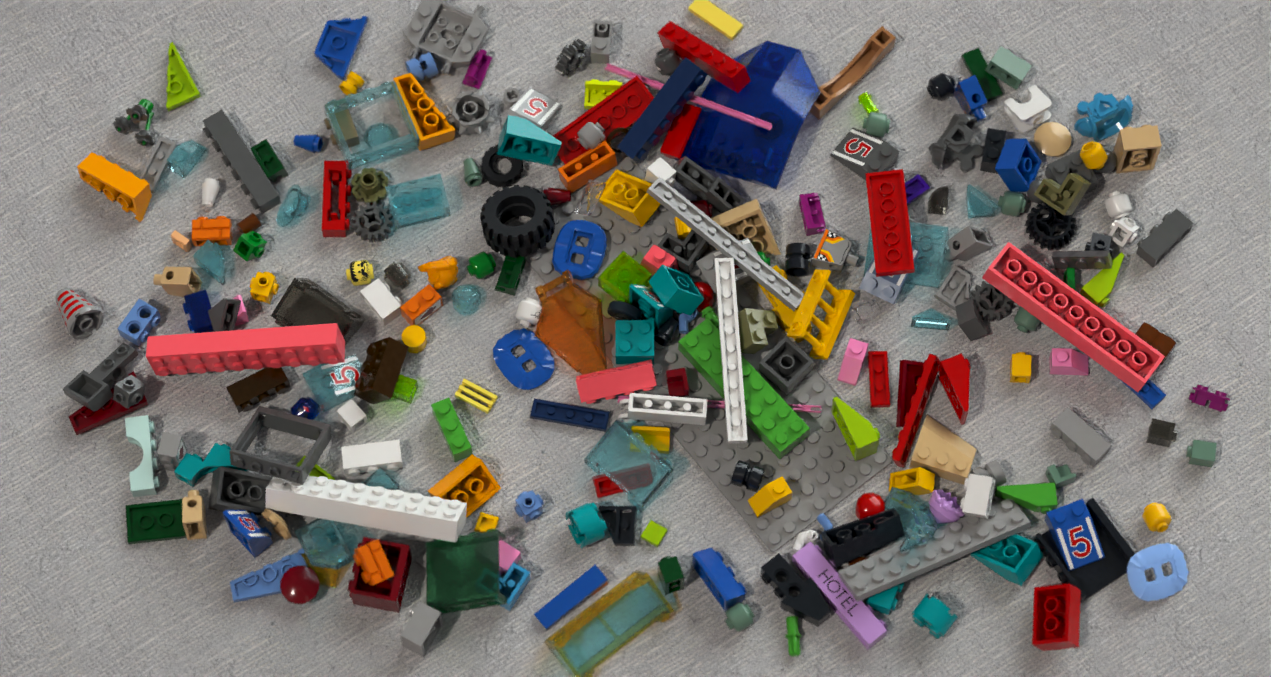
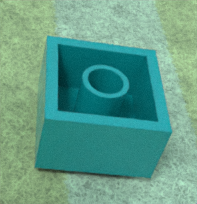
(676, 290)
(634, 341)

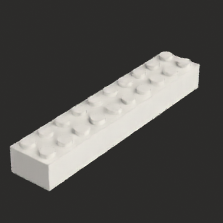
(369, 506)

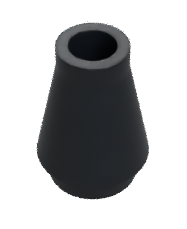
(666, 332)

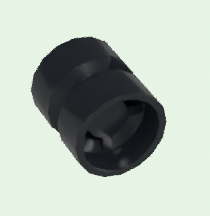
(797, 259)
(747, 476)

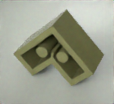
(1063, 197)
(754, 327)

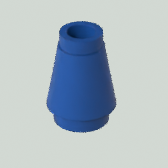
(309, 142)

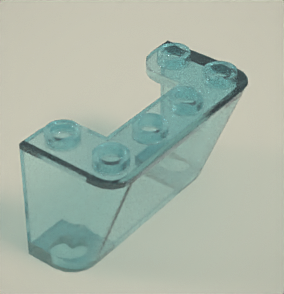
(631, 464)

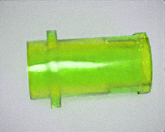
(867, 103)

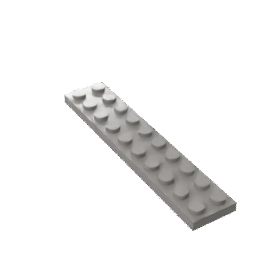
(946, 545)

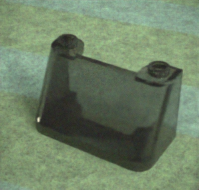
(311, 305)

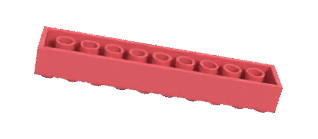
(1073, 317)
(246, 349)

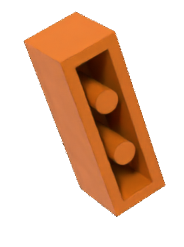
(587, 166)

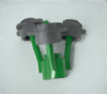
(137, 113)

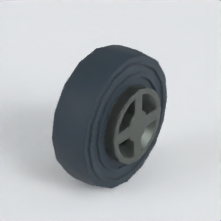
(624, 311)

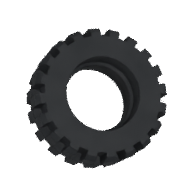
(523, 238)

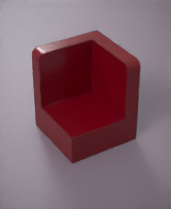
(677, 382)

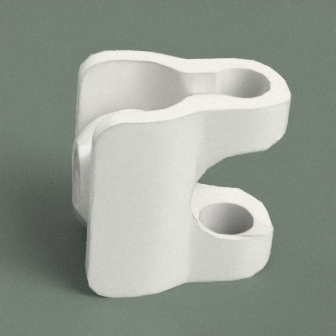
(1030, 114)

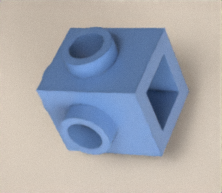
(532, 511)

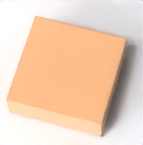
(181, 241)

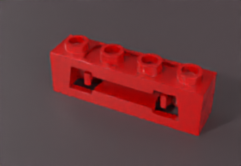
(336, 227)

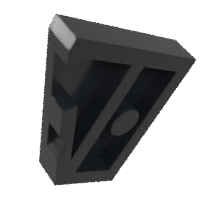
(620, 523)

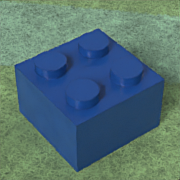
(1018, 164)

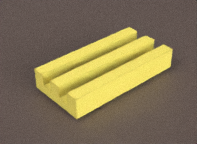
(462, 388)

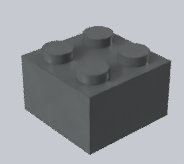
(786, 365)

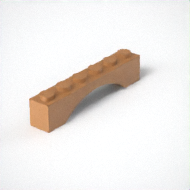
(868, 57)

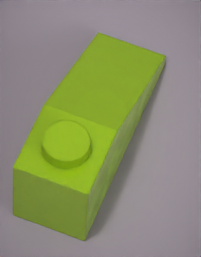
(1101, 285)

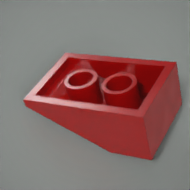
(955, 377)

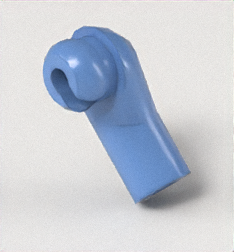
(684, 320)
(825, 522)

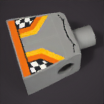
(833, 252)

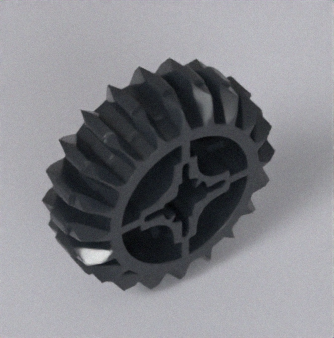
(1035, 226)

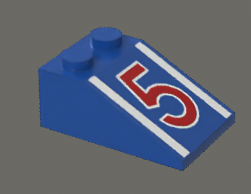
(248, 531)
(1074, 534)

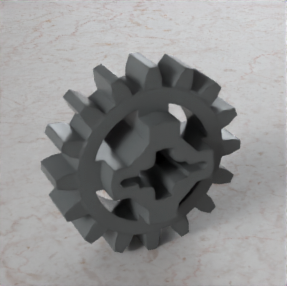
(570, 57)
(370, 214)
(998, 300)

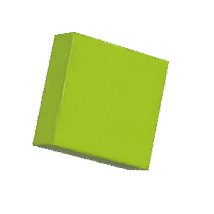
(654, 533)

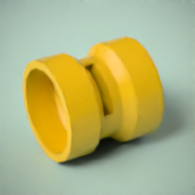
(351, 84)

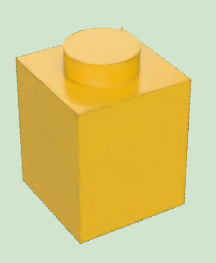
(1020, 368)

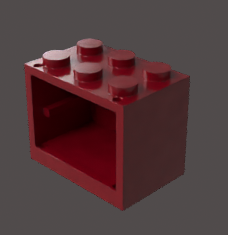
(390, 592)

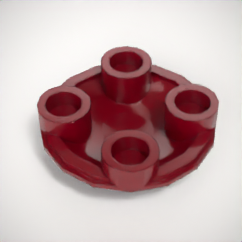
(299, 585)

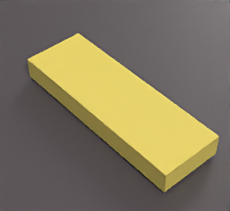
(716, 18)

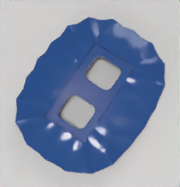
(566, 246)
(512, 366)

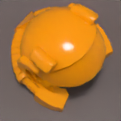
(441, 272)

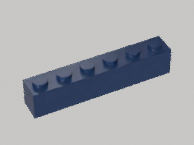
(662, 110)

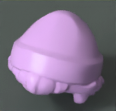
(944, 507)

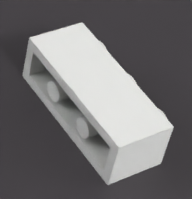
(371, 457)

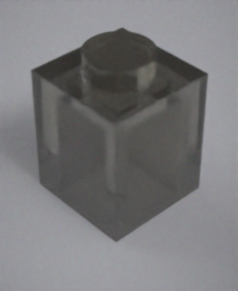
(1161, 433)

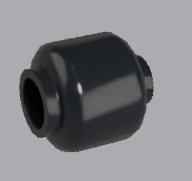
(941, 86)

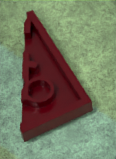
(908, 376)

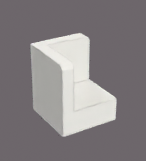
(352, 416)

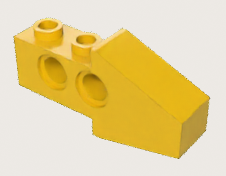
(783, 313)

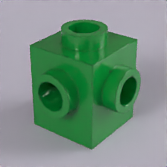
(250, 246)

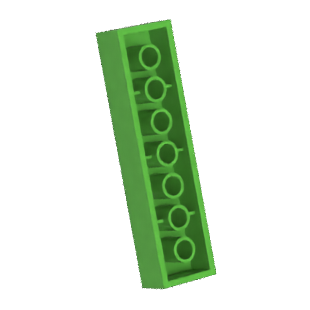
(764, 408)

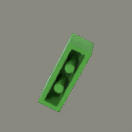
(451, 429)

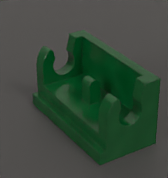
(269, 160)
(510, 275)

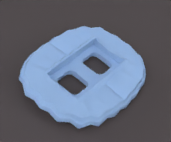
(1153, 558)

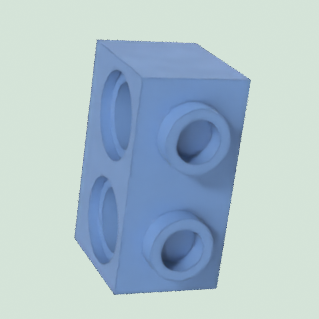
(135, 321)

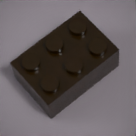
(380, 370)

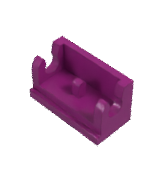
(812, 213)

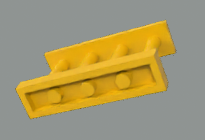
(833, 320)

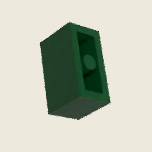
(670, 575)

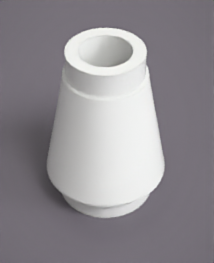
(210, 189)

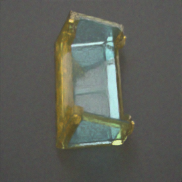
(609, 624)

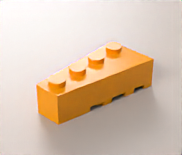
(427, 119)

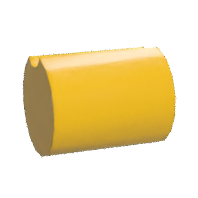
(681, 228)

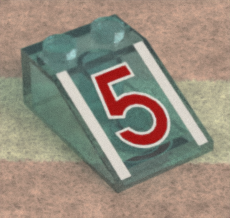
(333, 382)

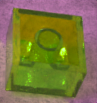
(621, 274)

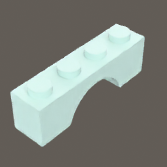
(143, 478)

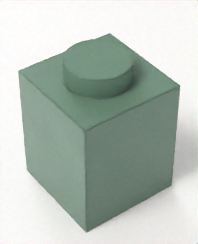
(1201, 453)

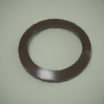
(612, 133)

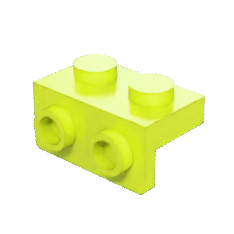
(598, 90)

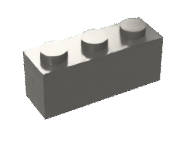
(1164, 237)

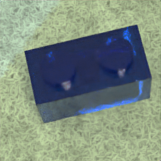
(197, 307)

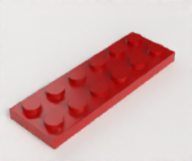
(615, 111)
(889, 223)

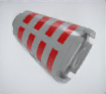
(78, 314)

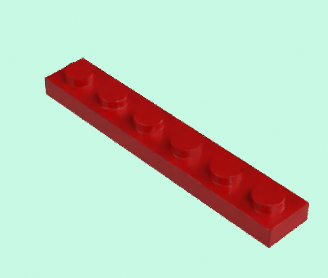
(914, 416)

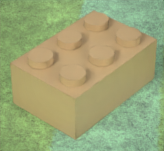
(1137, 148)

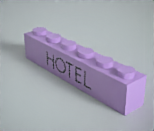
(854, 614)

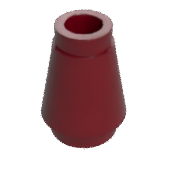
(557, 196)

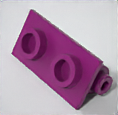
(477, 70)
(1217, 400)

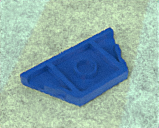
(339, 44)

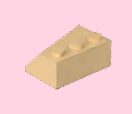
(750, 223)

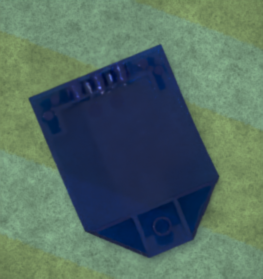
(778, 93)

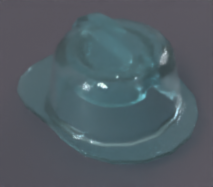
(293, 206)

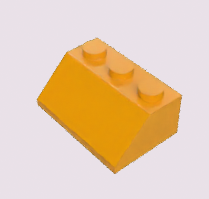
(468, 483)

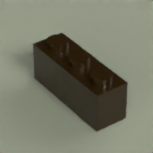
(258, 388)

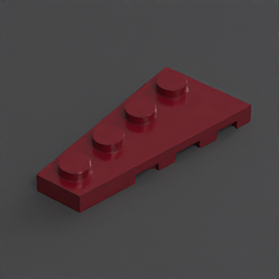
(86, 419)

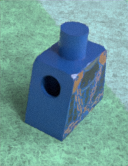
(971, 98)

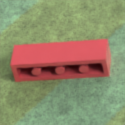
(615, 381)

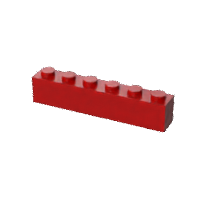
(704, 56)

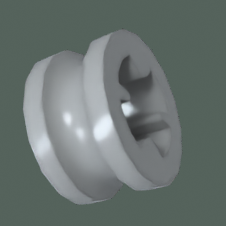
(509, 92)

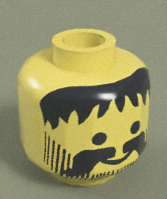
(360, 272)

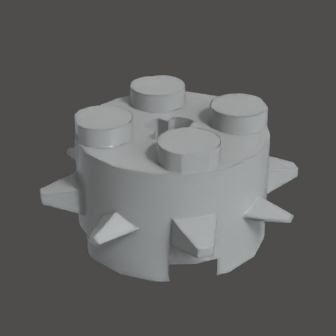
(470, 112)

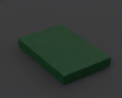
(154, 521)

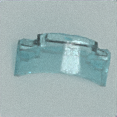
(915, 517)

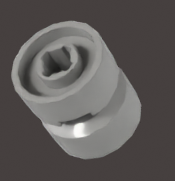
(993, 470)

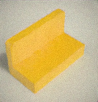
(655, 436)

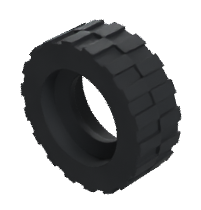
(495, 178)

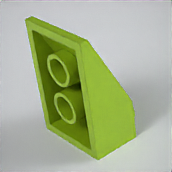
(856, 430)

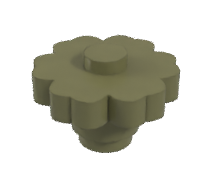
(369, 186)

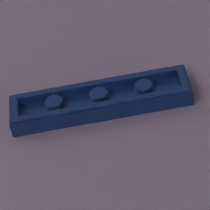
(570, 415)

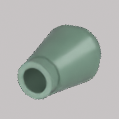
(472, 174)

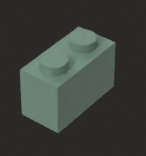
(1008, 67)

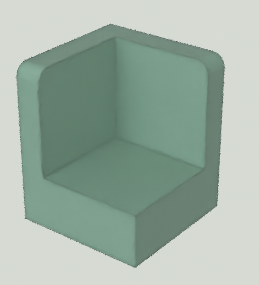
(1060, 476)

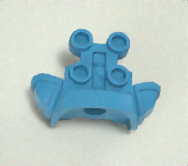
(1103, 120)

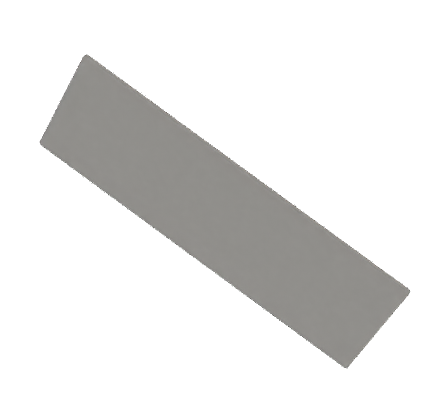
(816, 470)

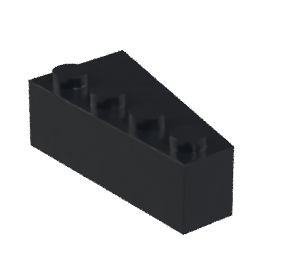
(861, 536)

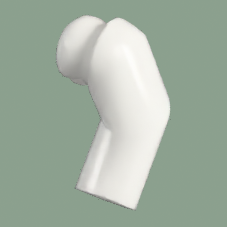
(804, 538)

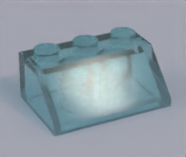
(324, 544)

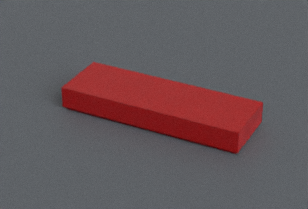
(878, 379)

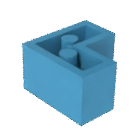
(513, 584)

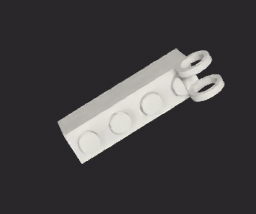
(663, 409)

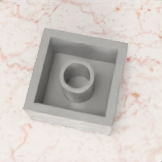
(421, 628)

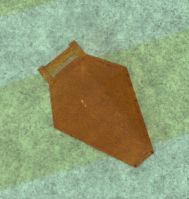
(572, 324)

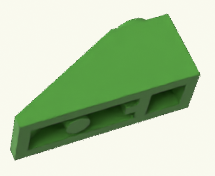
(1034, 497)

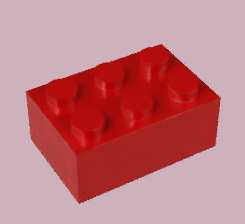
(1056, 617)

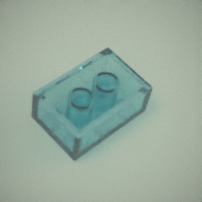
(418, 201)

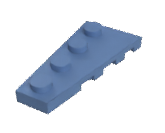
(266, 580)

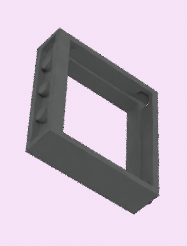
(286, 423)

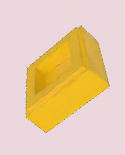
(486, 522)

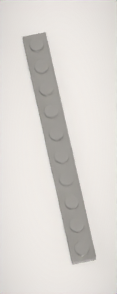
(726, 243)

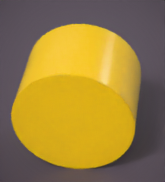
(415, 338)

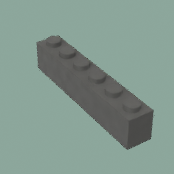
(241, 161)

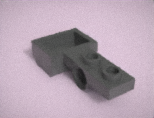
(92, 387)

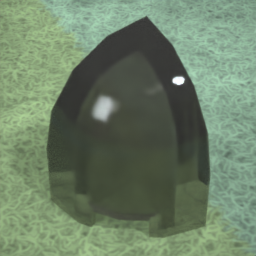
(938, 201)

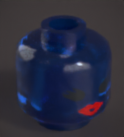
(305, 408)

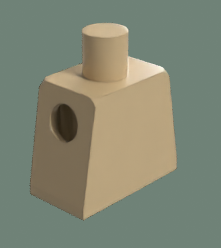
(178, 281)
(194, 516)

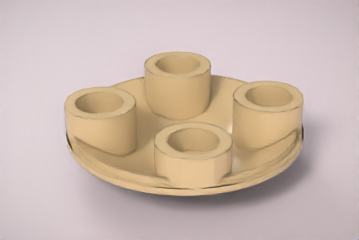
(1052, 139)
(281, 527)

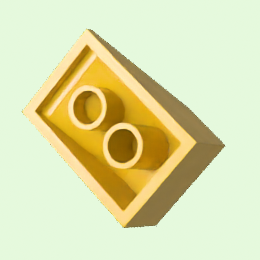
(629, 198)

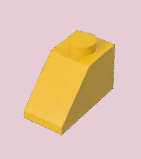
(914, 480)
(770, 497)

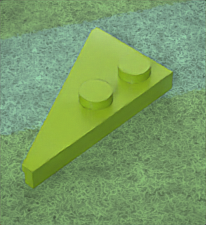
(180, 84)

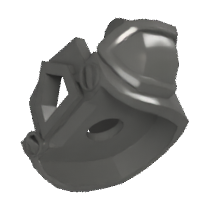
(955, 143)

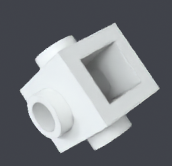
(1123, 231)

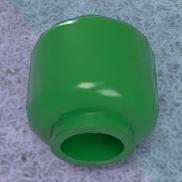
(481, 265)

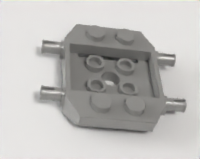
(465, 29)

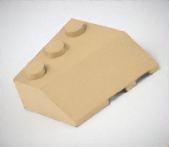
(942, 452)

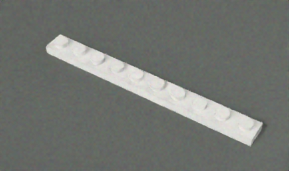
(730, 350)

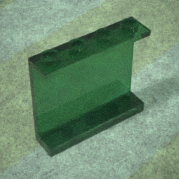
(464, 572)

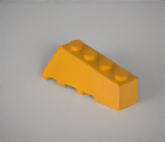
(116, 184)

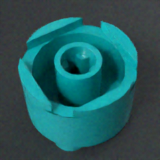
(586, 525)
(934, 616)

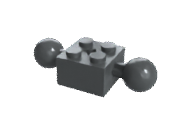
(1071, 163)

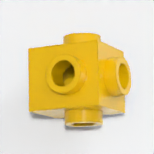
(263, 287)

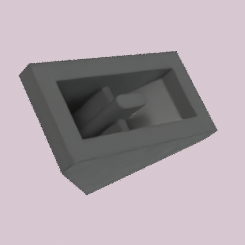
(224, 314)
(970, 320)

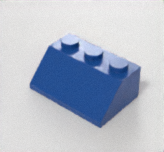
(718, 578)

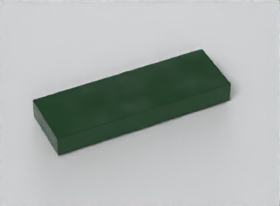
(976, 66)

